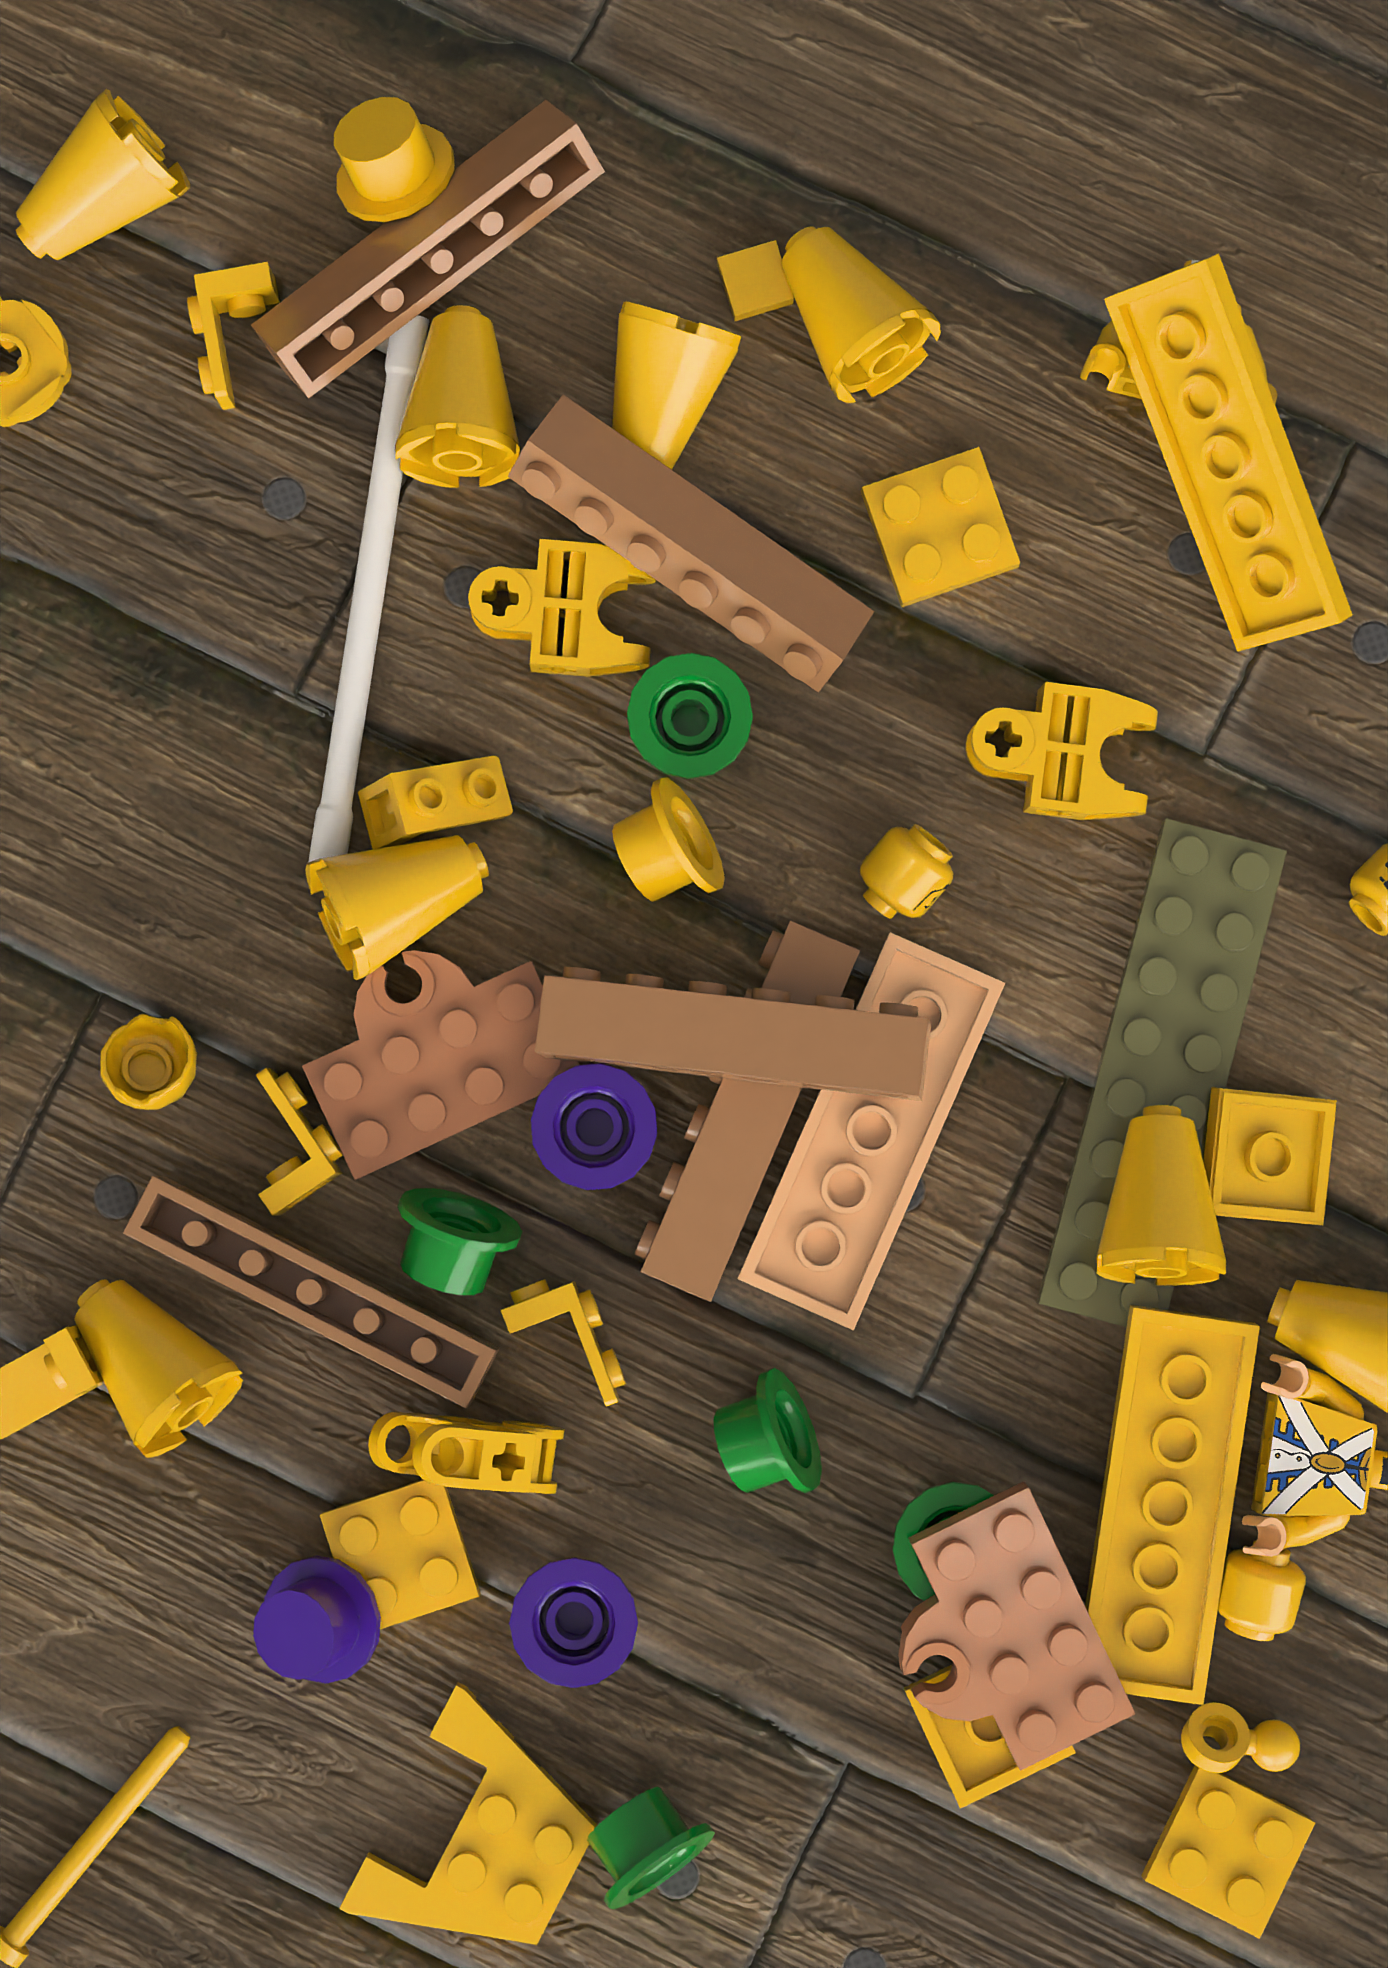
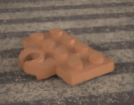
(431, 1061)
(1011, 1630)

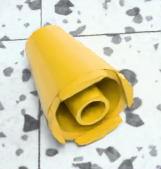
(98, 181)
(855, 314)
(665, 377)
(459, 406)
(393, 896)
(1161, 1207)
(1338, 1332)
(153, 1366)

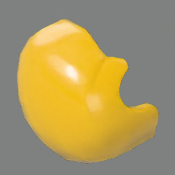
(148, 1062)

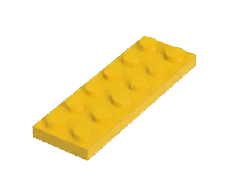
(1228, 454)
(1169, 1498)

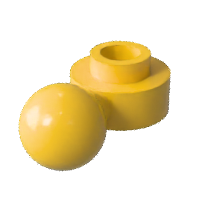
(1270, 1744)

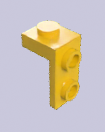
(538, 1303)

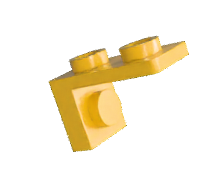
(243, 294)
(434, 800)
(293, 1179)
(45, 1380)

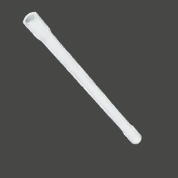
(335, 813)

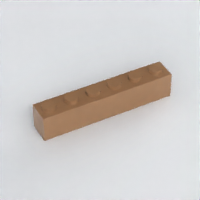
(426, 255)
(690, 543)
(734, 1036)
(736, 1133)
(311, 1290)

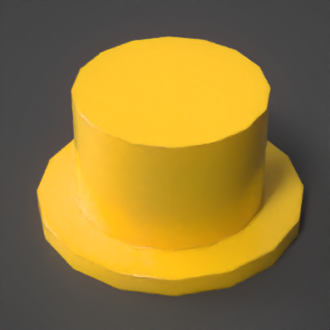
(389, 161)
(668, 845)

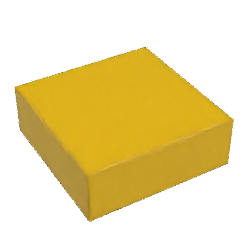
(754, 280)

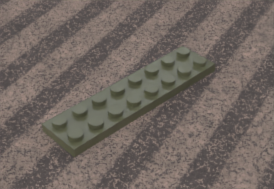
(1165, 1038)

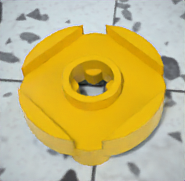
(41, 368)

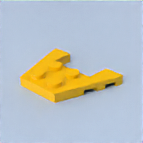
(506, 1854)

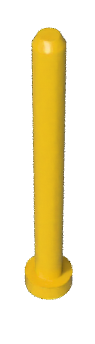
(89, 1845)

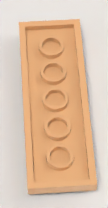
(869, 1151)

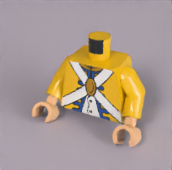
(1311, 1460)

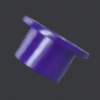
(594, 1126)
(317, 1621)
(573, 1622)

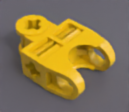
(587, 644)
(1039, 747)
(471, 1452)

